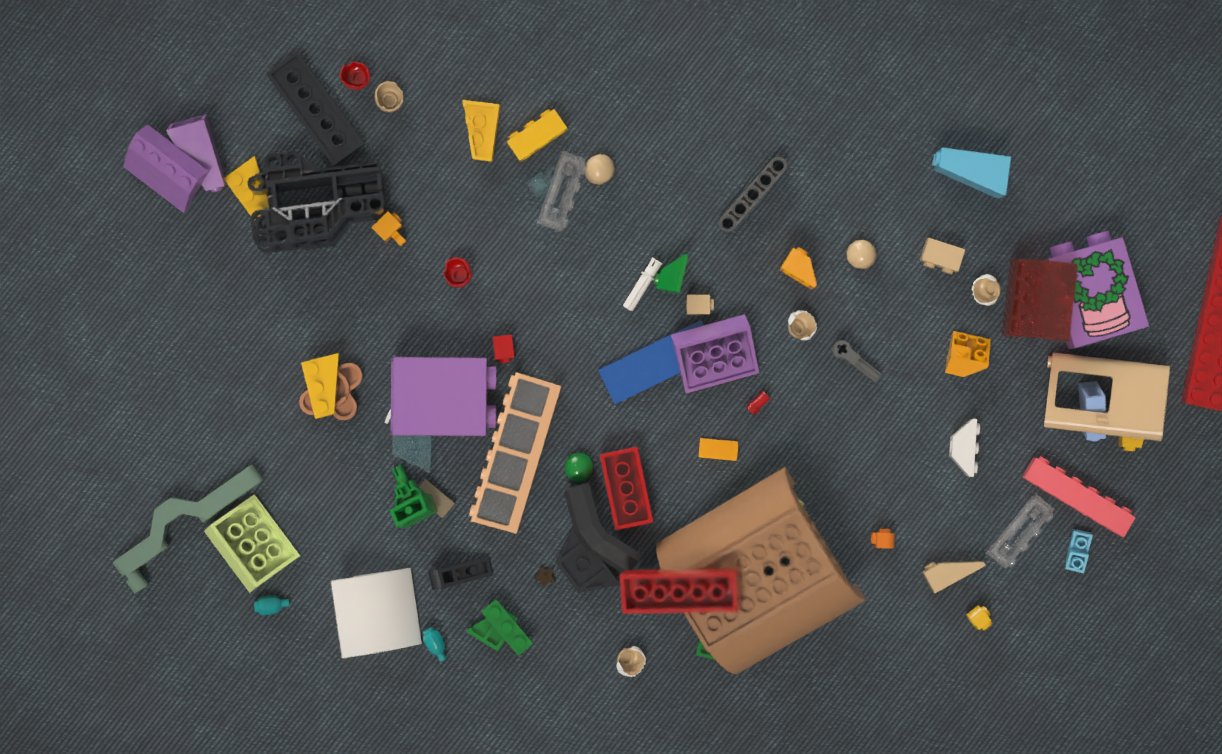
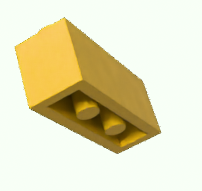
(536, 134)

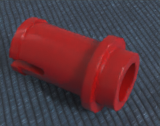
(757, 403)

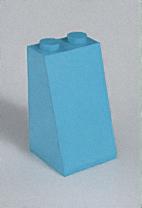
(978, 170)

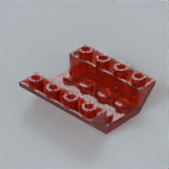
(1039, 299)

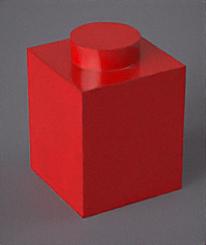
(504, 348)

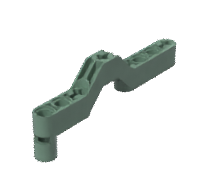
(169, 511)

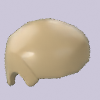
(388, 96)
(599, 169)
(861, 254)

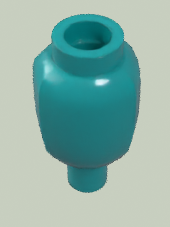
(270, 604)
(434, 643)

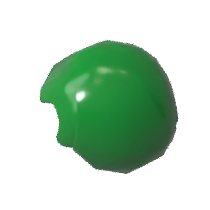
(578, 467)

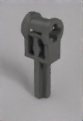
(855, 360)

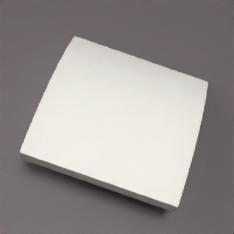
(376, 612)

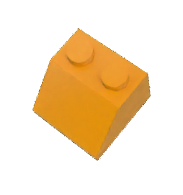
(799, 267)

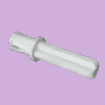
(642, 284)

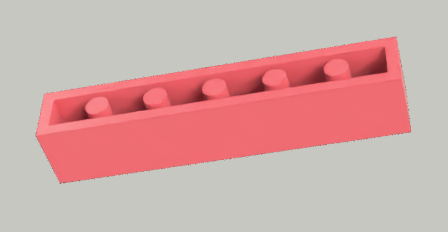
(1079, 497)

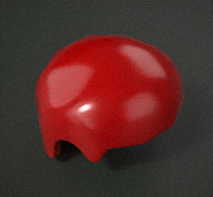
(355, 76)
(457, 272)

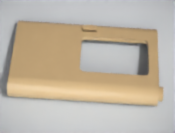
(1135, 400)

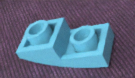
(1078, 550)

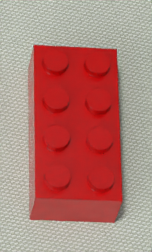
(626, 488)

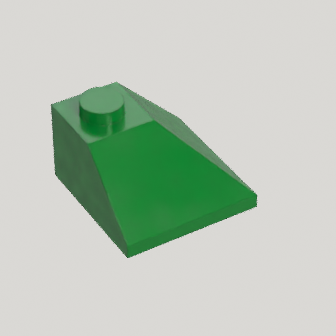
(671, 276)

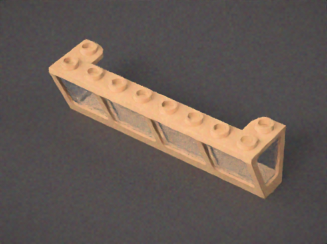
(515, 453)

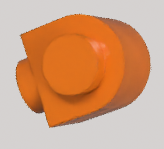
(883, 539)

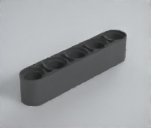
(756, 186)

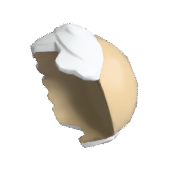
(986, 289)
(802, 325)
(630, 661)

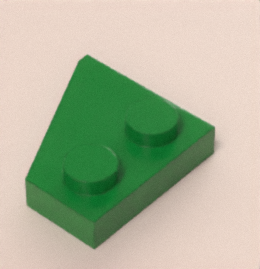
(487, 633)

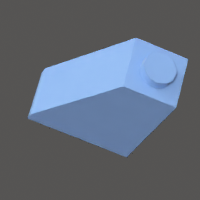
(1092, 400)

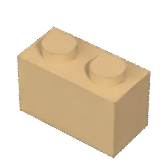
(942, 255)

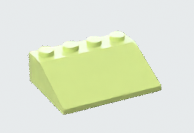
(251, 543)

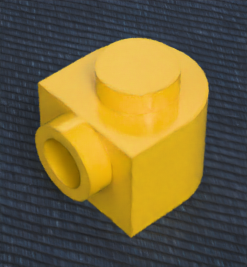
(979, 618)

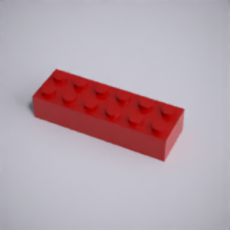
(681, 590)

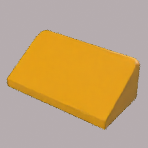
(718, 449)

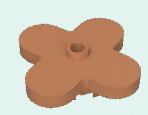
(348, 379)

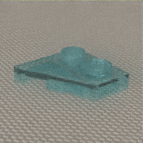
(414, 449)

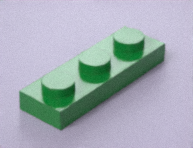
(507, 627)

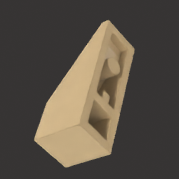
(944, 574)

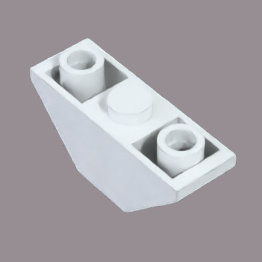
(964, 447)

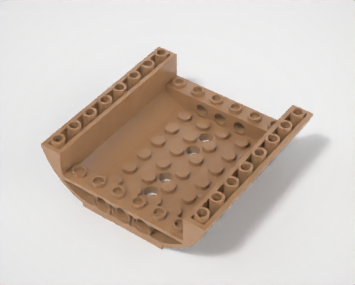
(775, 608)

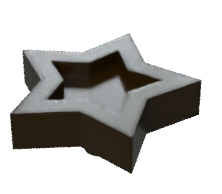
(545, 576)

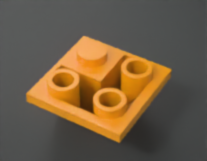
(967, 354)

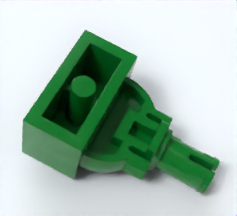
(410, 501)

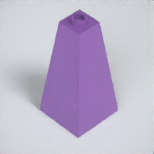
(197, 141)

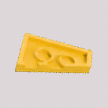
(482, 128)
(238, 183)
(321, 382)

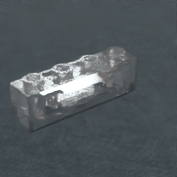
(566, 204)
(1040, 507)

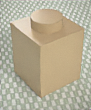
(699, 304)

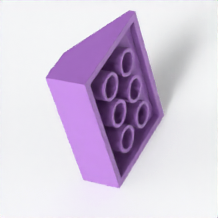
(164, 167)
(715, 353)

